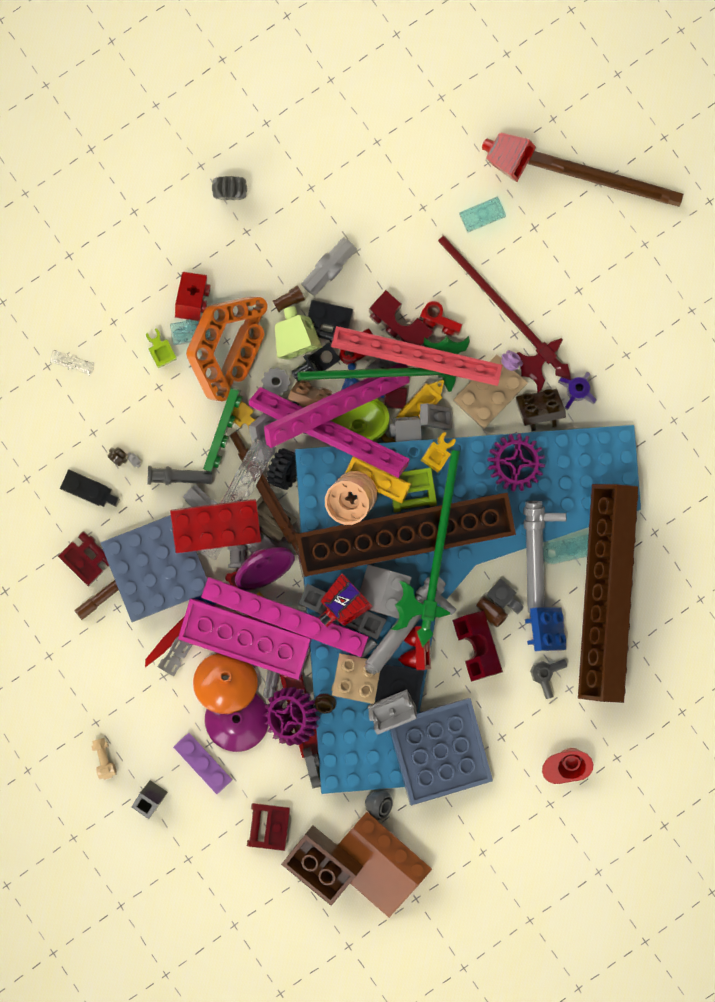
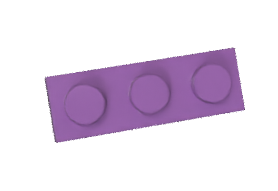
(202, 763)

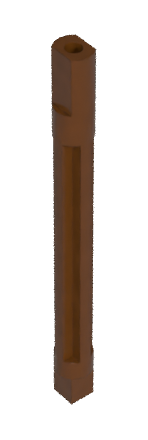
(606, 178)

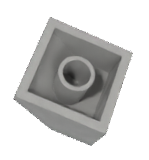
(383, 590)

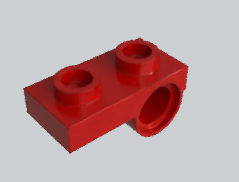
(448, 326)

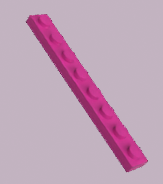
(331, 407)
(334, 434)
(285, 617)

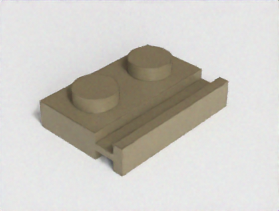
(267, 522)

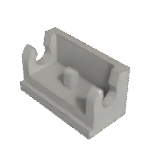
(392, 711)

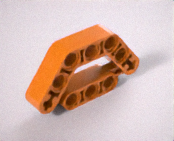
(225, 378)

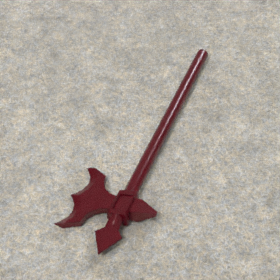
(546, 352)

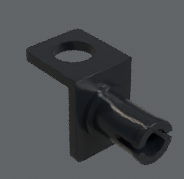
(315, 363)

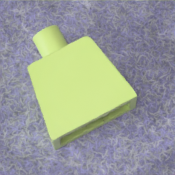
(295, 335)

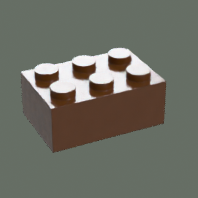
(322, 865)

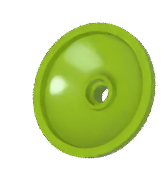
(366, 420)

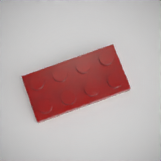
(215, 526)

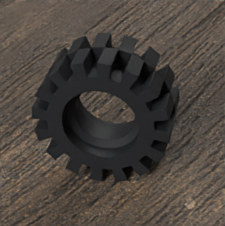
(282, 469)

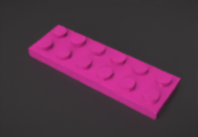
(244, 638)

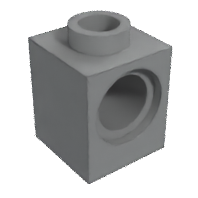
(405, 429)

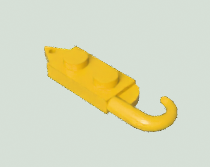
(428, 393)

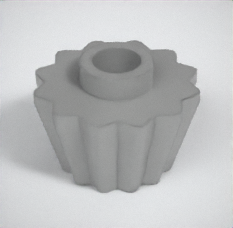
(276, 373)

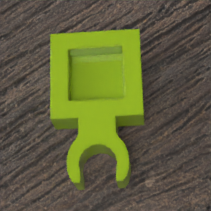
(161, 351)

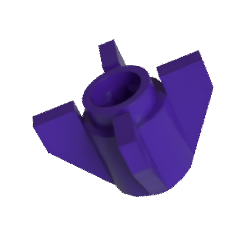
(575, 395)

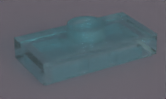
(482, 214)

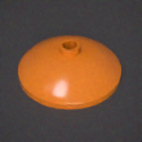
(225, 695)

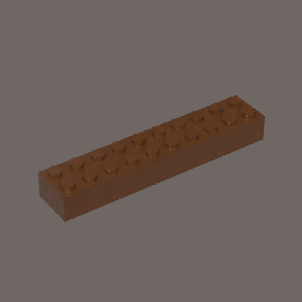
(403, 535)
(608, 592)

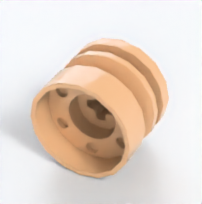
(346, 507)

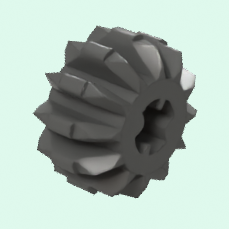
(229, 188)

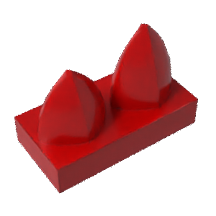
(420, 656)

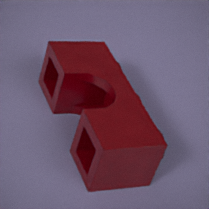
(384, 312)
(477, 631)

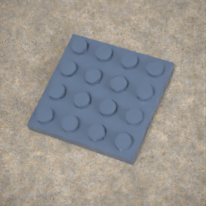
(150, 571)
(441, 752)

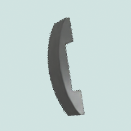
(366, 623)

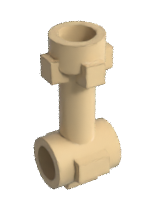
(106, 770)

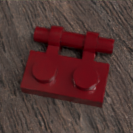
(80, 563)

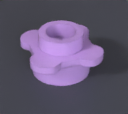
(511, 360)

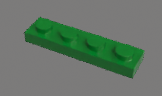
(220, 439)

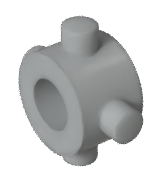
(134, 460)

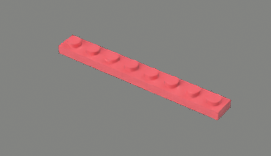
(416, 356)

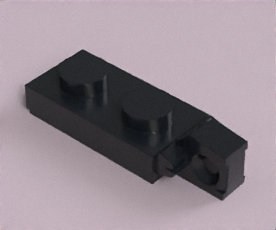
(88, 489)

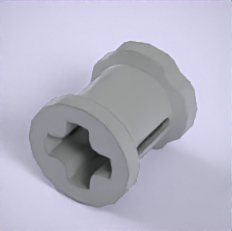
(237, 556)

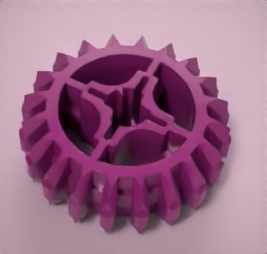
(517, 452)
(301, 711)

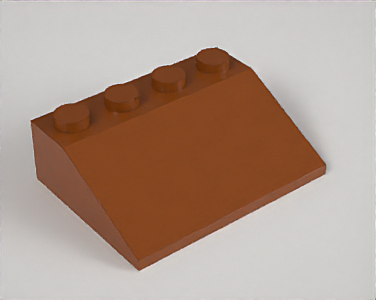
(388, 865)

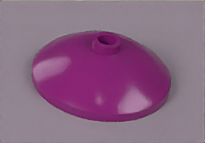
(264, 567)
(241, 735)

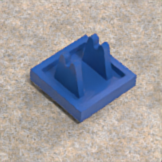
(547, 629)

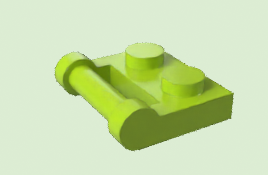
(420, 480)

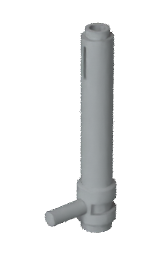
(534, 528)
(395, 637)

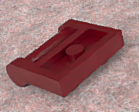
(275, 827)

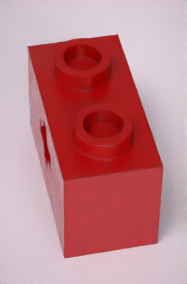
(191, 296)

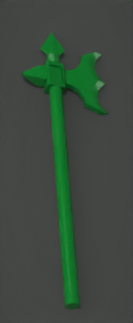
(445, 345)
(408, 606)

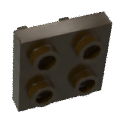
(540, 407)

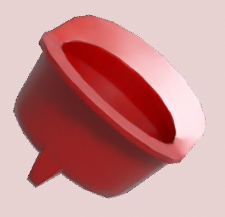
(567, 766)

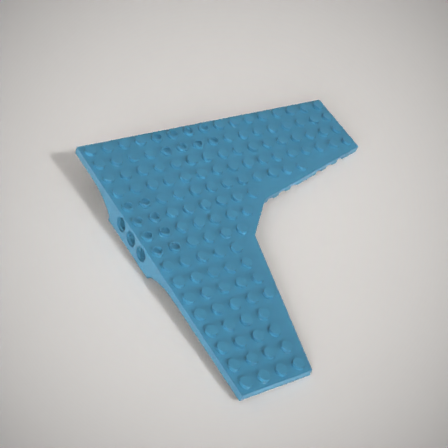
(574, 459)

